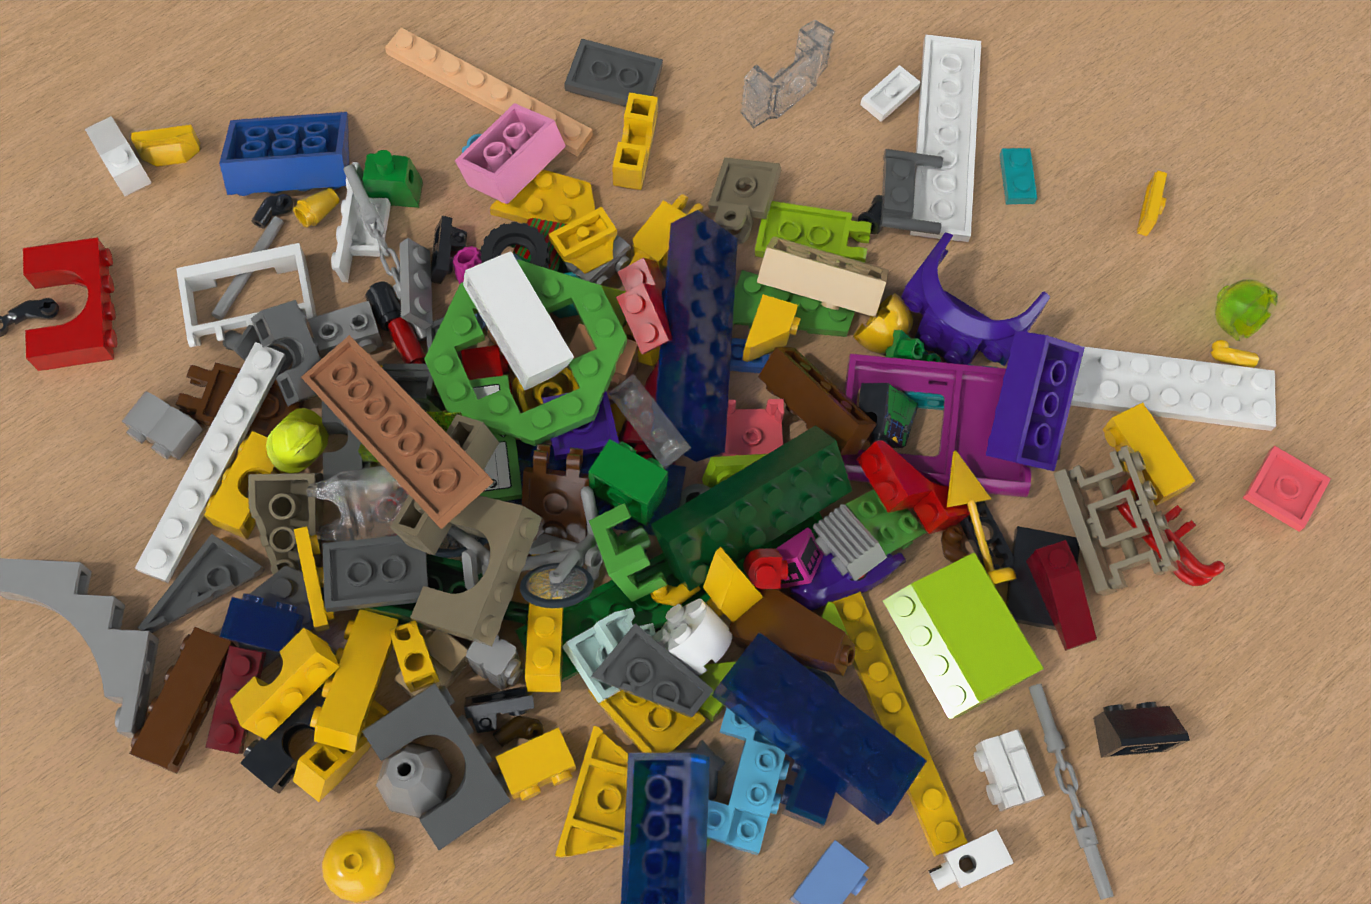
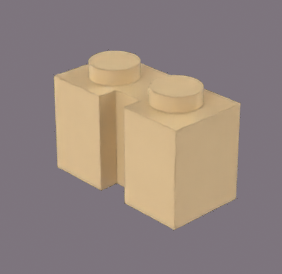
(447, 656)

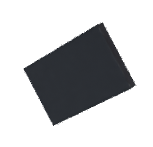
(1023, 594)

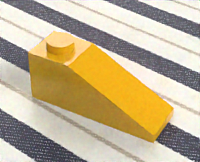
(327, 765)

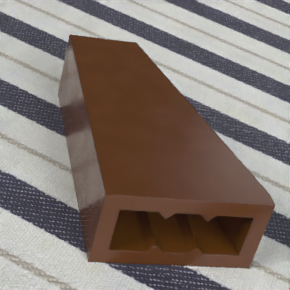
(796, 631)

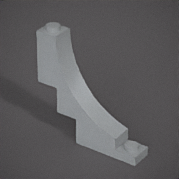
(122, 656)

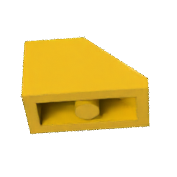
(771, 327)
(729, 588)

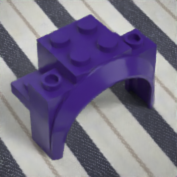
(953, 326)

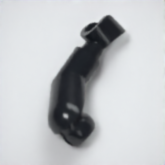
(31, 309)

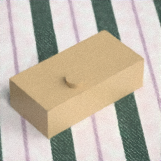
(823, 276)

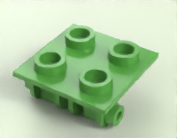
(889, 529)

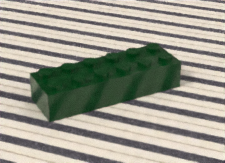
(753, 505)

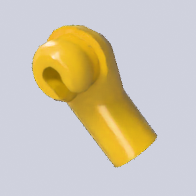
(1222, 353)
(673, 595)

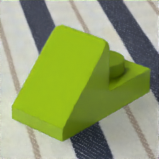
(725, 466)

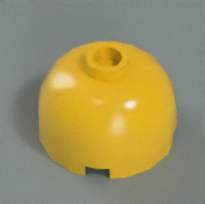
(891, 316)
(358, 865)

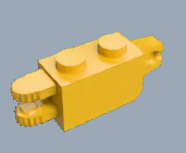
(654, 235)

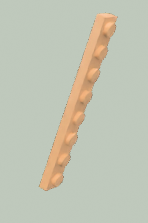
(480, 85)

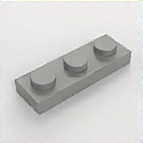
(415, 284)

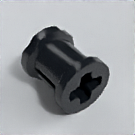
(873, 215)

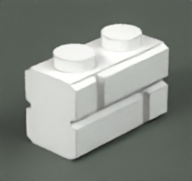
(1008, 771)

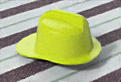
(297, 441)

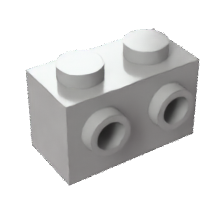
(354, 320)

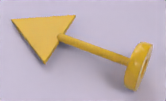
(966, 489)

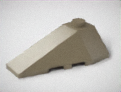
(281, 506)

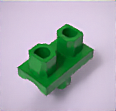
(909, 348)

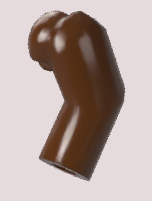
(952, 544)

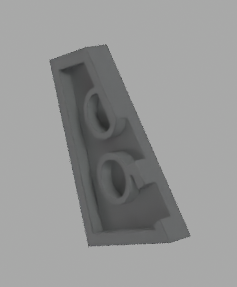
(652, 673)

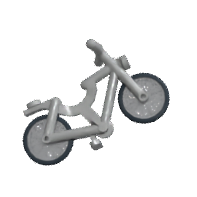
(554, 577)

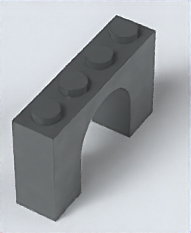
(479, 791)

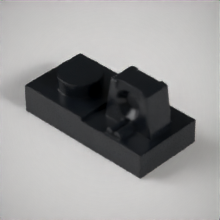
(445, 240)
(484, 707)

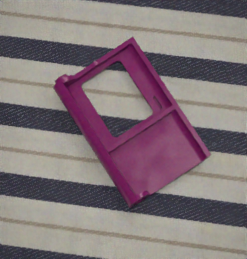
(966, 423)

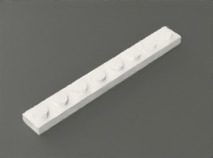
(210, 463)

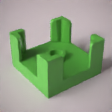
(625, 553)

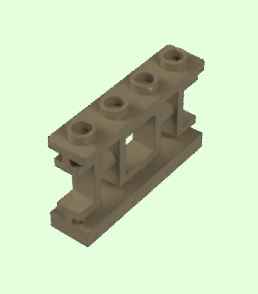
(1091, 529)

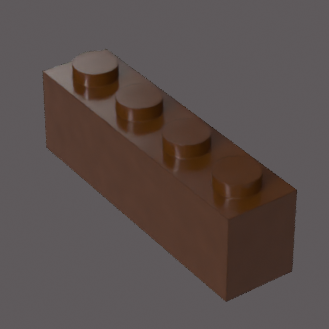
(816, 399)
(183, 702)

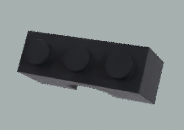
(271, 757)

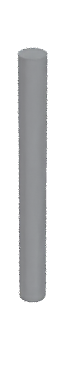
(240, 280)

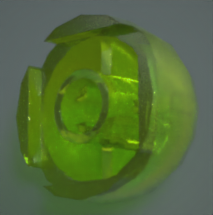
(1244, 307)

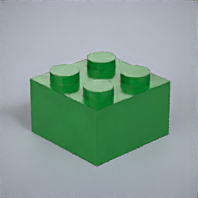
(627, 478)

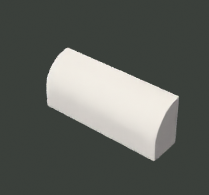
(517, 320)

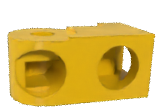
(413, 656)

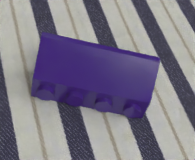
(1035, 400)

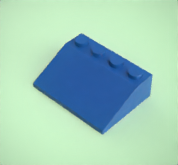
(285, 153)

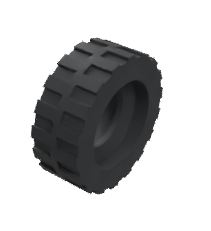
(516, 234)

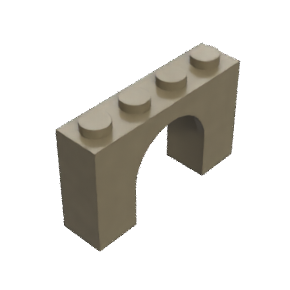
(481, 609)

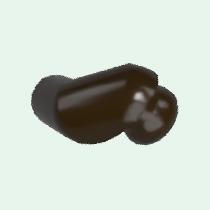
(519, 727)

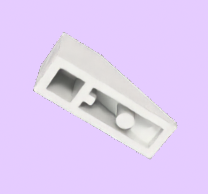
(118, 156)

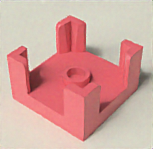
(754, 429)

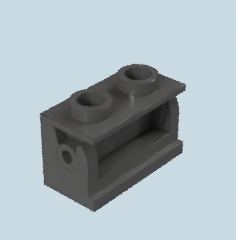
(418, 384)

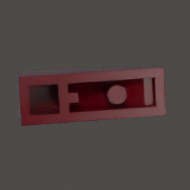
(1063, 593)

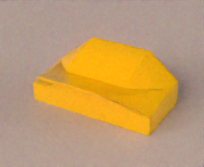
(166, 145)
(586, 241)

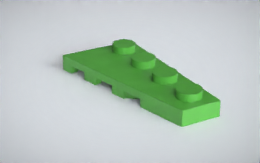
(814, 316)

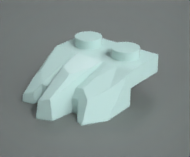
(595, 644)

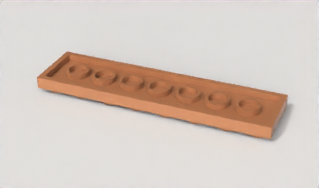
(397, 432)

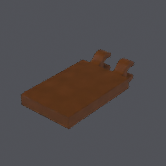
(217, 385)
(556, 495)

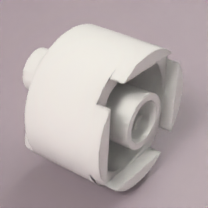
(694, 635)

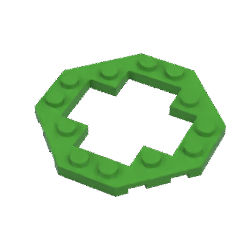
(498, 410)

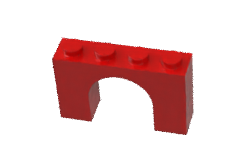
(90, 334)

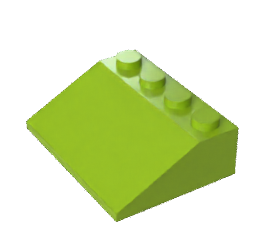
(962, 635)

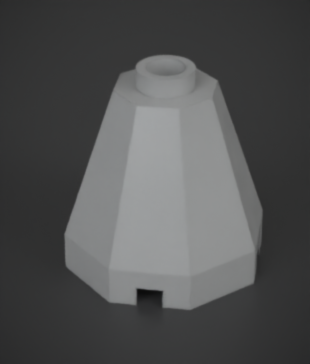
(420, 789)

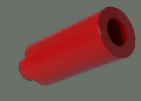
(406, 341)

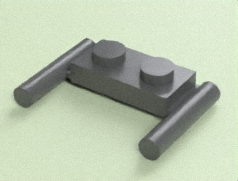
(899, 190)

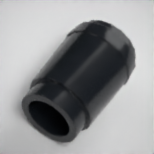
(383, 303)

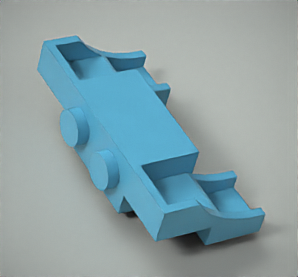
(754, 790)

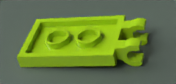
(814, 228)

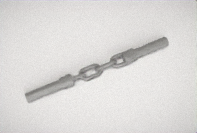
(370, 215)
(1085, 835)

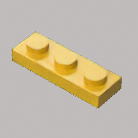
(313, 577)

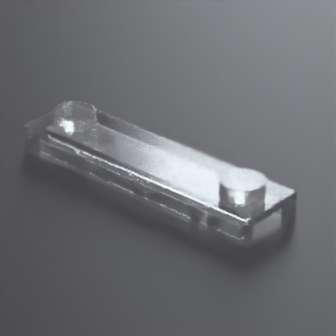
(649, 421)

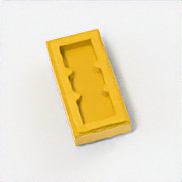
(1153, 203)

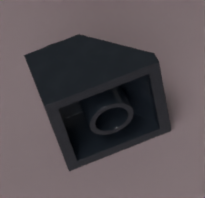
(1138, 730)

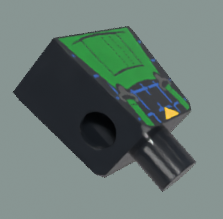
(890, 411)

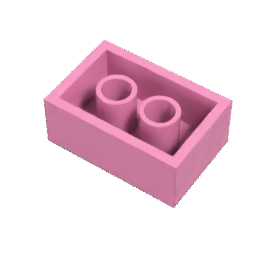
(510, 153)

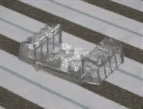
(771, 97)

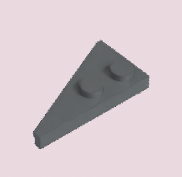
(206, 577)

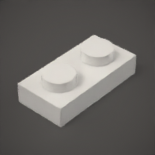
(890, 93)

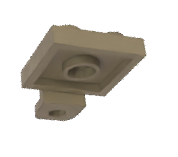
(736, 208)

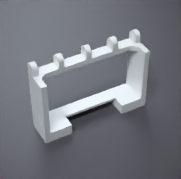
(204, 276)

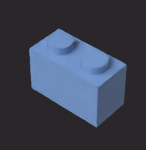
(832, 878)

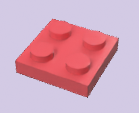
(1287, 488)

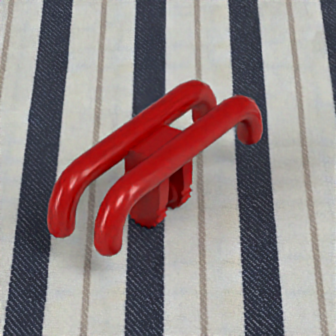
(1201, 573)

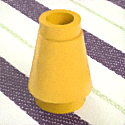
(315, 207)

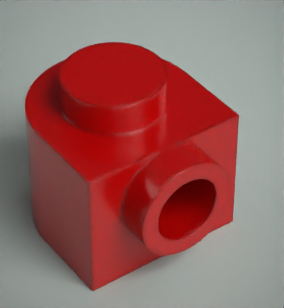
(765, 568)

